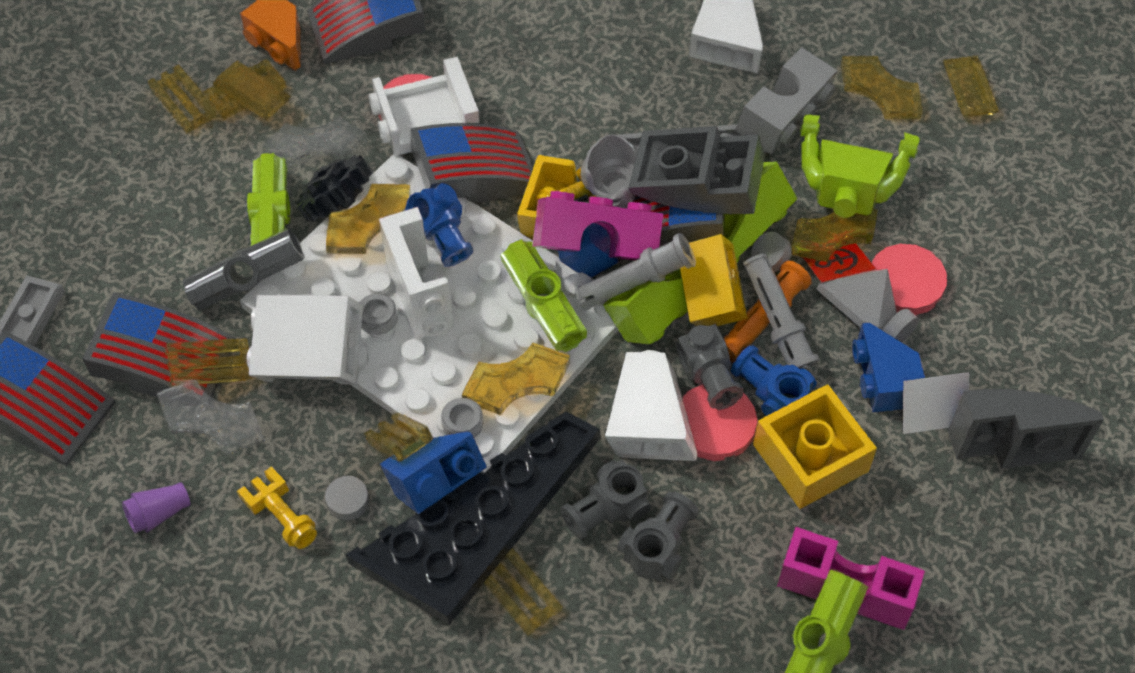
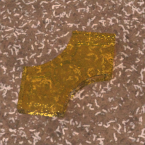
(893, 96)
(355, 228)
(824, 235)
(500, 384)

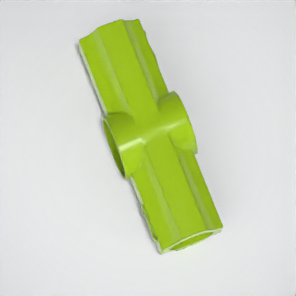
(269, 198)
(551, 311)
(831, 615)

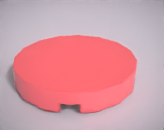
(915, 276)
(717, 431)

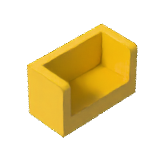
(546, 173)
(713, 284)

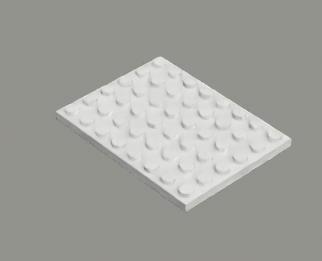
(487, 311)

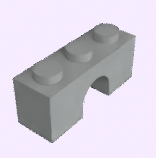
(799, 90)

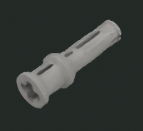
(651, 266)
(786, 330)

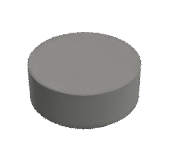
(775, 246)
(378, 314)
(901, 325)
(462, 416)
(347, 498)

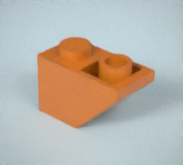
(274, 28)

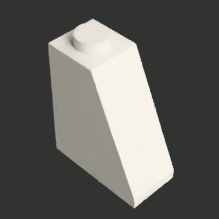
(727, 34)
(649, 411)

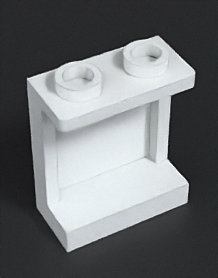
(422, 104)
(425, 304)
(305, 338)

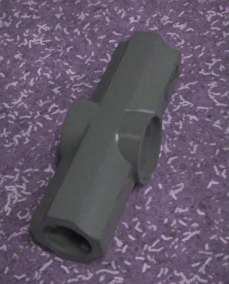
(222, 279)

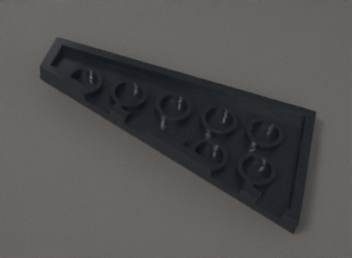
(461, 539)

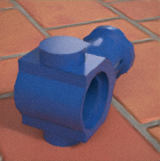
(441, 220)
(772, 380)

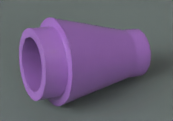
(152, 507)

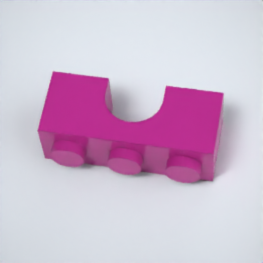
(563, 220)
(890, 583)

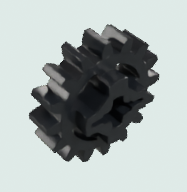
(334, 187)

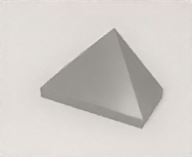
(862, 297)

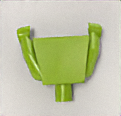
(852, 176)

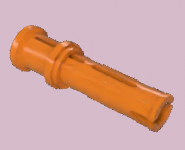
(792, 280)

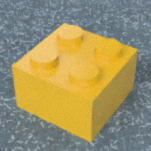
(814, 446)

